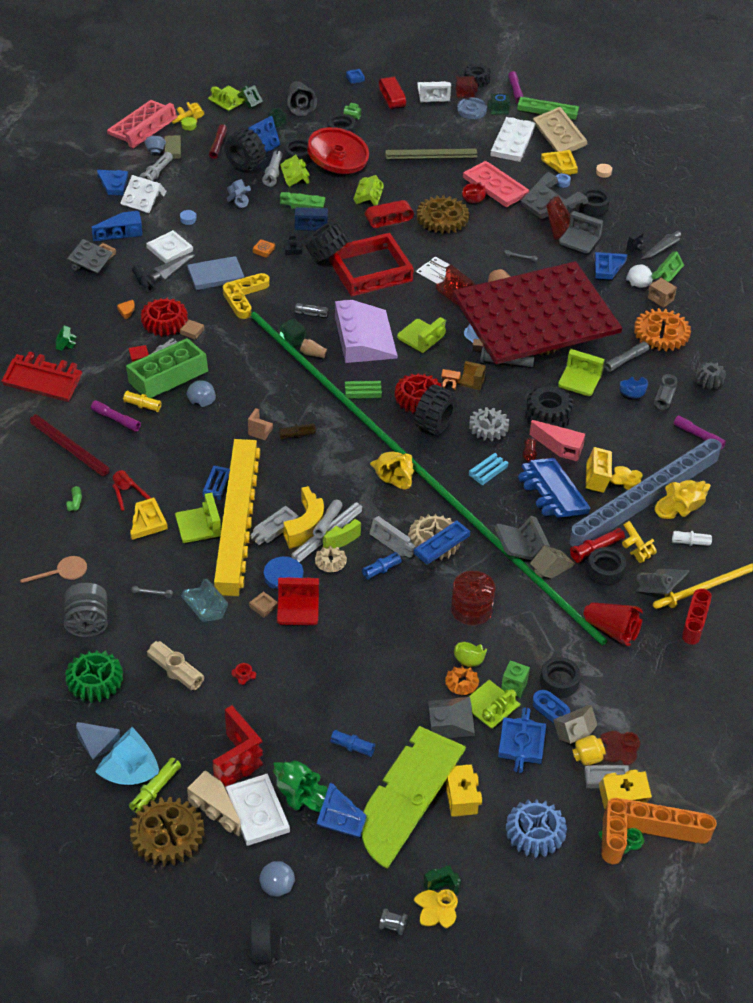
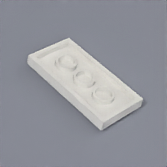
(513, 139)

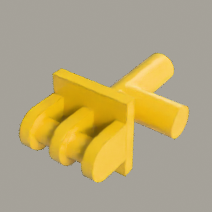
(194, 111)
(644, 550)

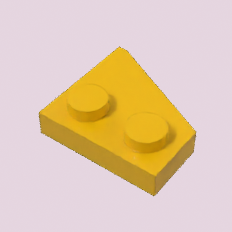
(561, 161)

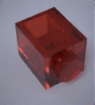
(466, 87)

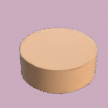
(604, 170)

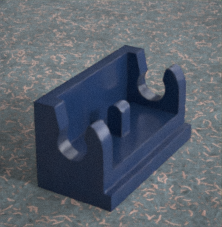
(310, 218)

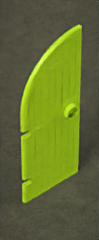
(409, 791)

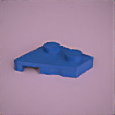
(113, 181)
(608, 264)
(341, 814)

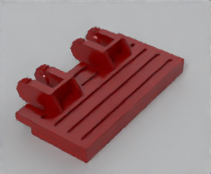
(42, 377)

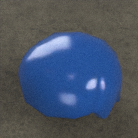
(632, 388)

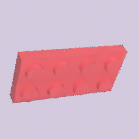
(497, 183)

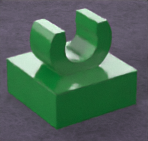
(64, 339)

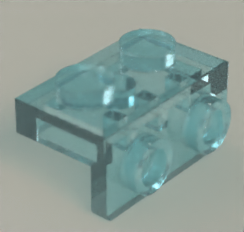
(206, 601)

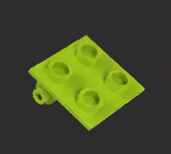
(226, 97)
(492, 703)

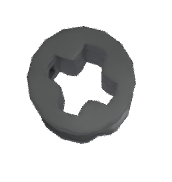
(393, 921)

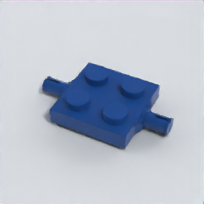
(522, 740)

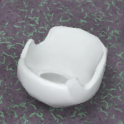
(639, 276)

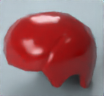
(474, 193)

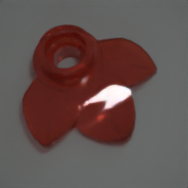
(618, 747)

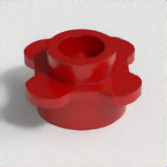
(246, 669)

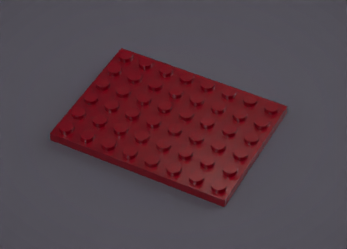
(536, 312)

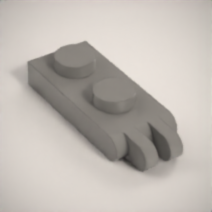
(272, 526)
(392, 537)

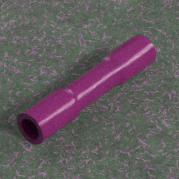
(515, 85)
(106, 411)
(688, 426)

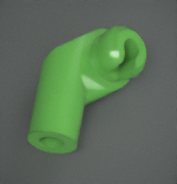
(76, 496)

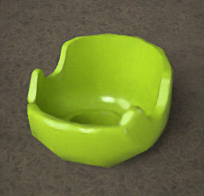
(469, 654)

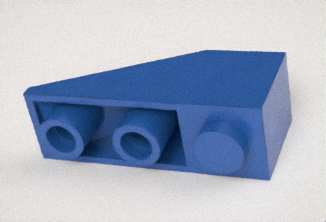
(120, 226)

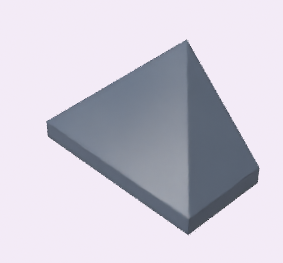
(96, 738)

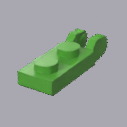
(669, 267)

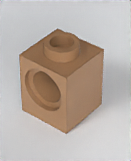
(662, 292)

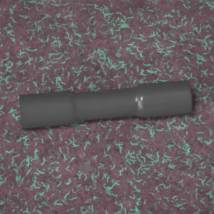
(619, 360)

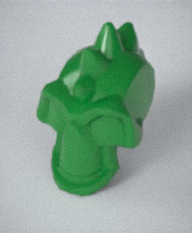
(300, 785)

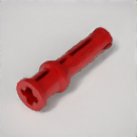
(588, 546)

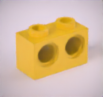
(598, 469)

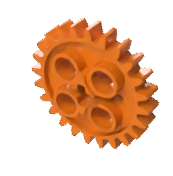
(675, 333)

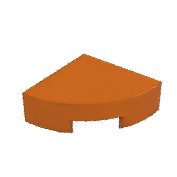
(126, 308)

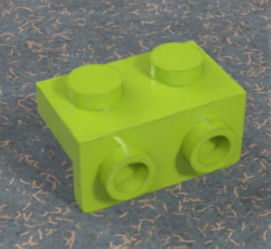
(295, 170)
(369, 189)

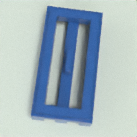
(218, 494)

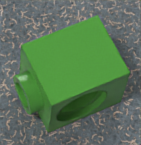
(515, 678)

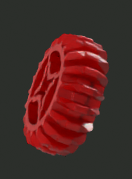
(164, 316)
(411, 388)

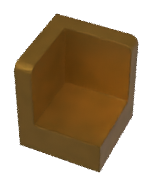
(473, 375)

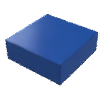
(355, 76)

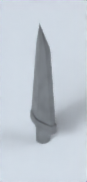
(667, 241)
(166, 270)

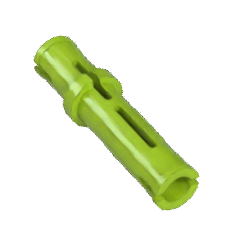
(149, 791)

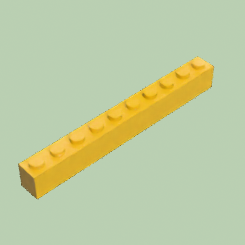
(236, 518)

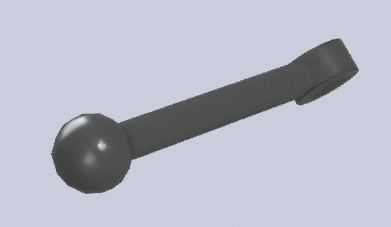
(508, 253)
(168, 593)

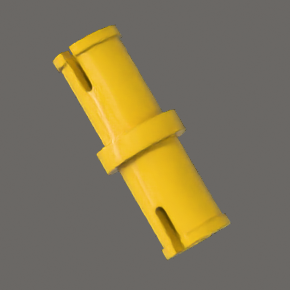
(142, 401)

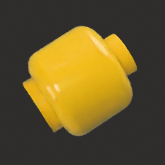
(589, 750)

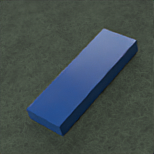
(442, 542)

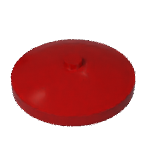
(338, 150)

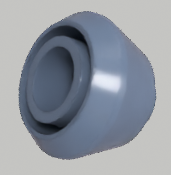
(155, 144)

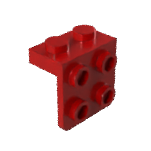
(298, 601)

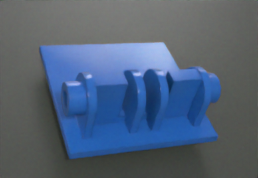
(267, 132)

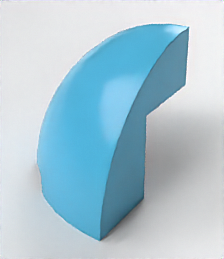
(129, 761)

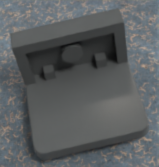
(582, 232)
(522, 541)

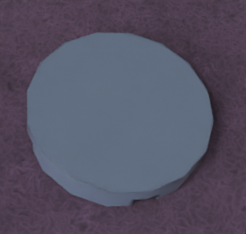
(472, 108)

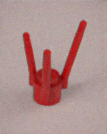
(123, 482)

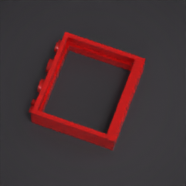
(376, 280)

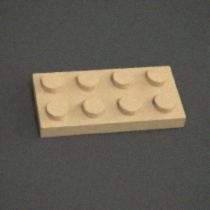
(560, 130)

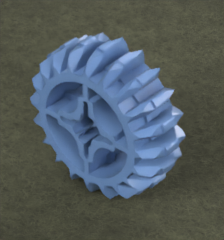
(538, 836)

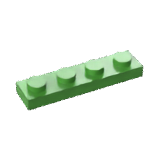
(541, 107)

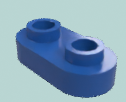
(552, 706)

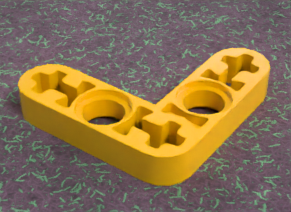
(256, 282)

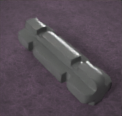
(311, 310)

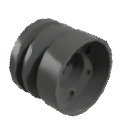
(85, 609)

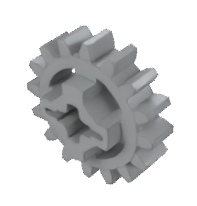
(489, 424)

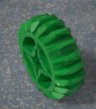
(89, 675)

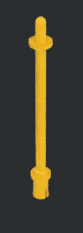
(671, 598)

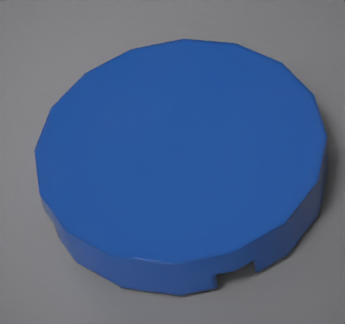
(282, 568)

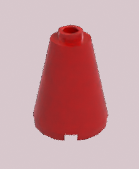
(615, 620)

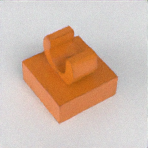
(450, 377)

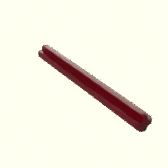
(69, 445)

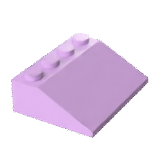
(364, 332)

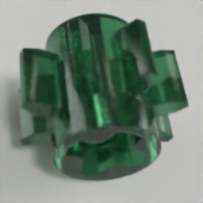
(278, 116)

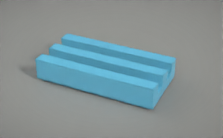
(486, 466)

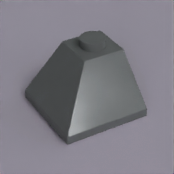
(451, 717)

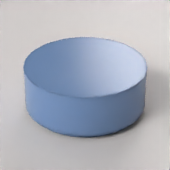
(563, 180)
(188, 217)

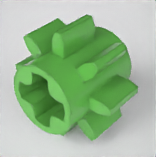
(353, 111)

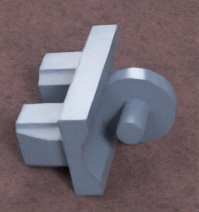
(238, 191)

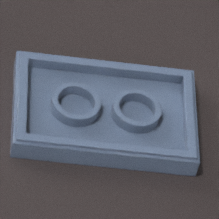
(215, 272)

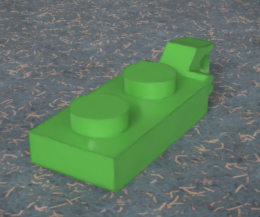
(302, 200)

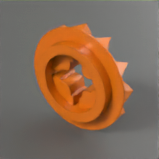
(466, 686)

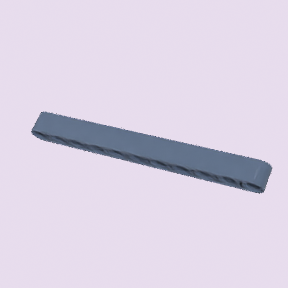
(645, 493)

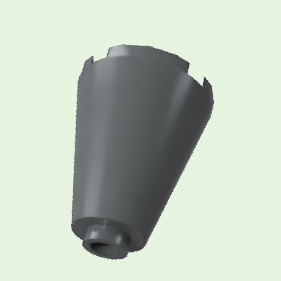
(301, 99)

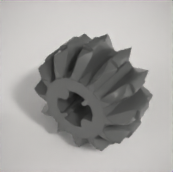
(710, 375)

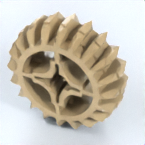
(428, 527)

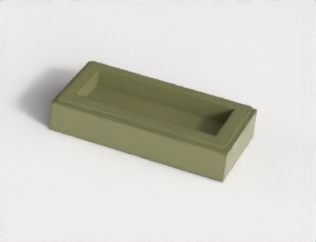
(173, 146)

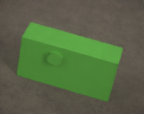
(167, 368)

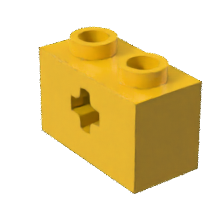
(633, 780)
(462, 791)

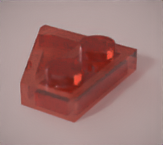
(558, 216)

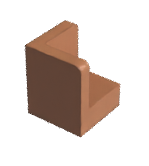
(257, 427)

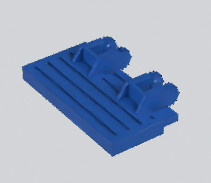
(557, 490)

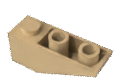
(211, 797)

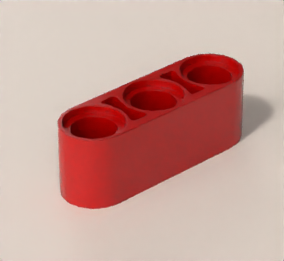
(392, 92)
(389, 214)
(696, 616)

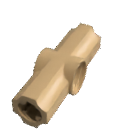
(175, 665)

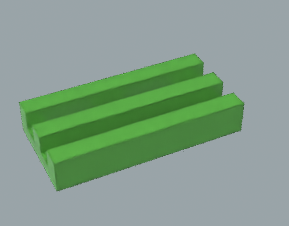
(363, 389)

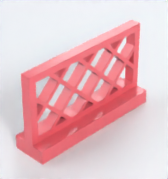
(142, 129)

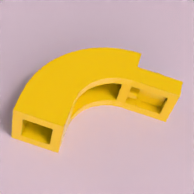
(301, 529)

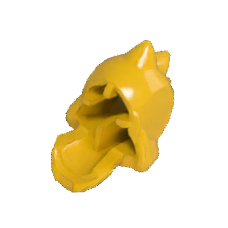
(394, 469)
(682, 498)

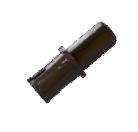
(297, 431)

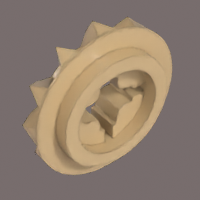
(323, 562)

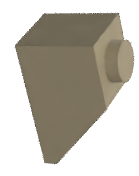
(551, 562)
(576, 724)

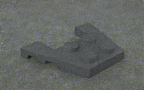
(540, 195)

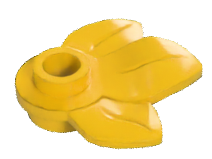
(626, 476)
(436, 911)

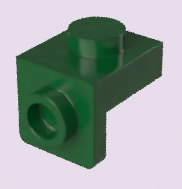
(440, 878)

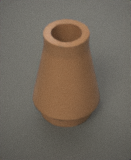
(313, 349)

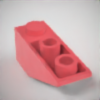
(561, 441)

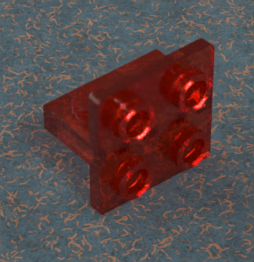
(453, 280)

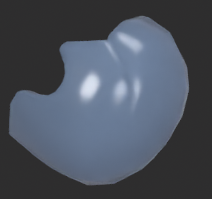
(201, 392)
(277, 878)

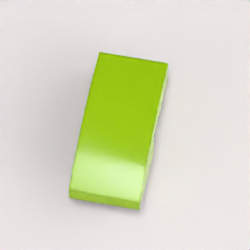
(340, 537)

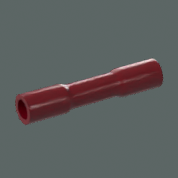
(220, 135)

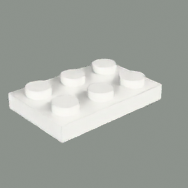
(258, 809)

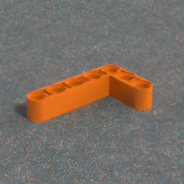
(652, 820)

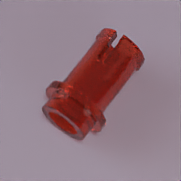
(529, 450)

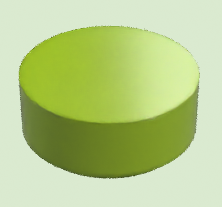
(189, 123)

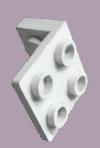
(434, 91)
(141, 194)

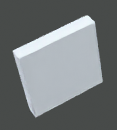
(169, 247)

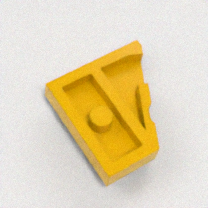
(147, 519)

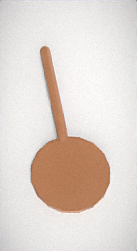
(68, 568)

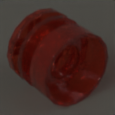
(473, 597)

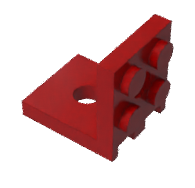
(244, 757)

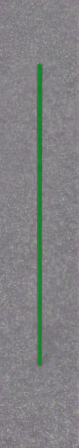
(435, 484)

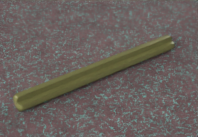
(431, 153)

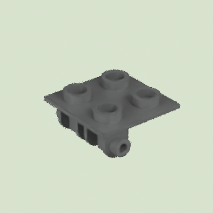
(89, 256)
(660, 581)

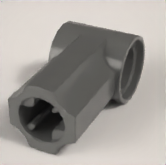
(666, 392)

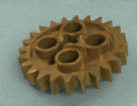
(442, 214)
(147, 839)

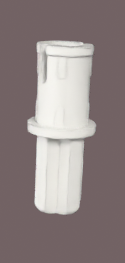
(691, 538)

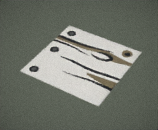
(434, 270)

